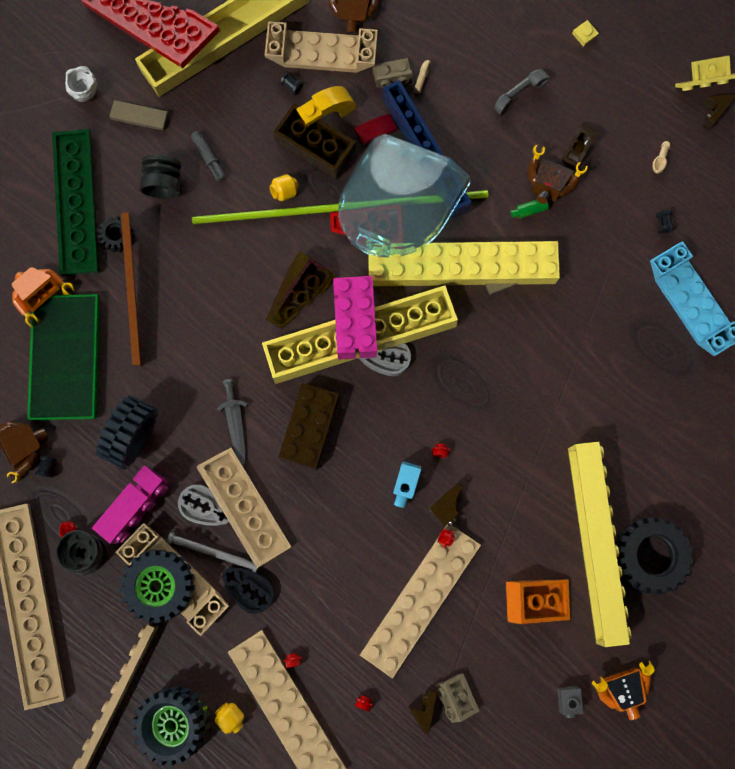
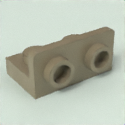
(392, 71)
(457, 698)

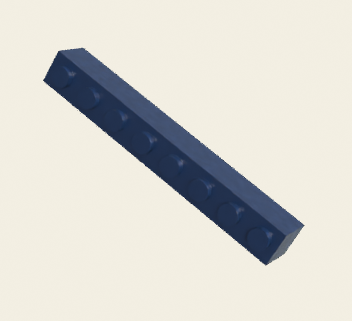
(415, 129)

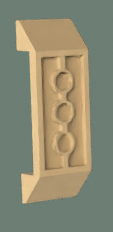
(320, 50)
(206, 601)

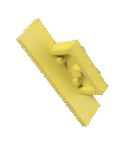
(708, 71)

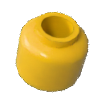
(284, 187)
(229, 718)

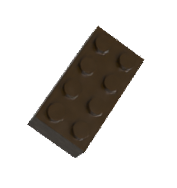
(316, 144)
(309, 426)

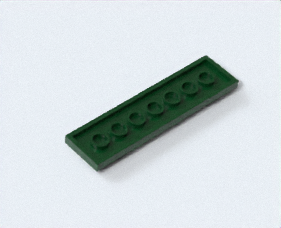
(75, 202)

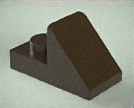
(717, 106)
(424, 716)

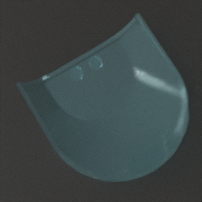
(399, 197)

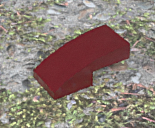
(376, 127)

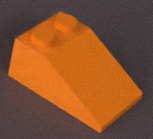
(537, 601)

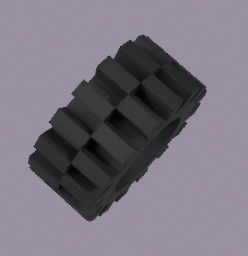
(105, 231)

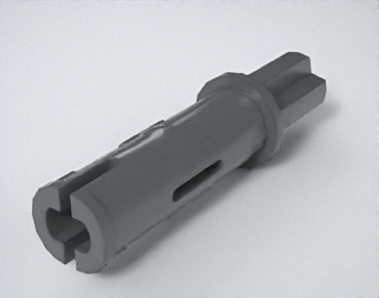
(211, 161)

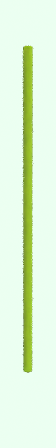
(290, 211)

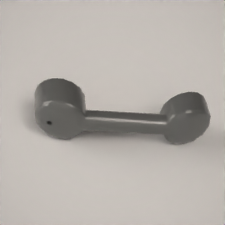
(537, 79)

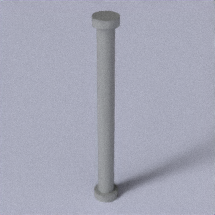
(211, 551)

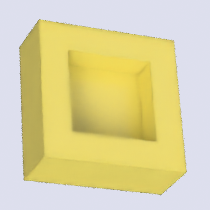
(585, 33)

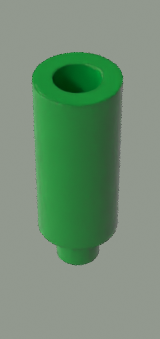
(528, 209)

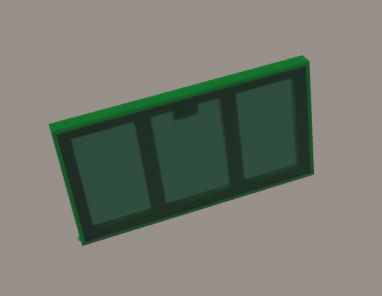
(64, 359)

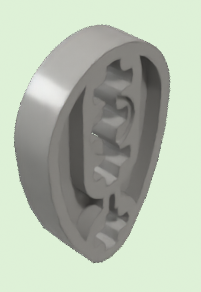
(385, 366)
(196, 515)

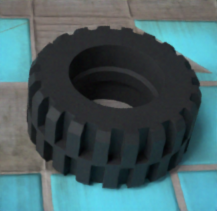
(678, 550)

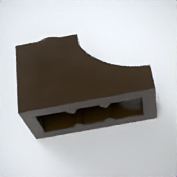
(580, 144)
(445, 508)

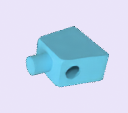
(407, 474)

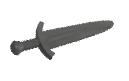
(234, 419)

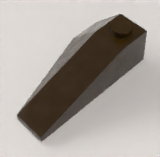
(300, 285)

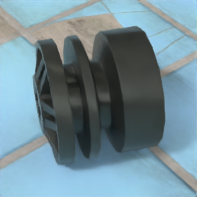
(160, 176)
(69, 552)

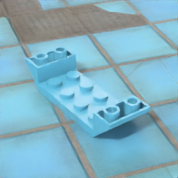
(692, 300)

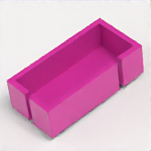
(355, 317)
(131, 506)

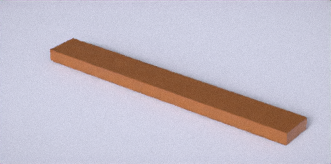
(131, 291)

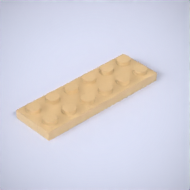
(243, 507)

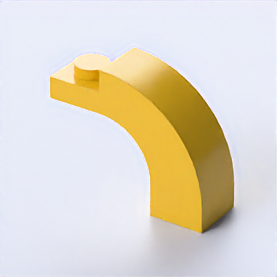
(325, 102)

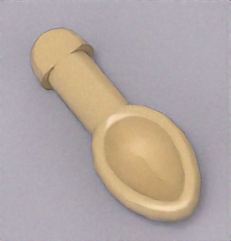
(422, 76)
(660, 161)

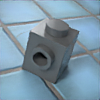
(570, 701)

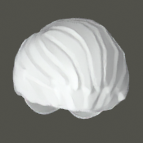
(80, 84)

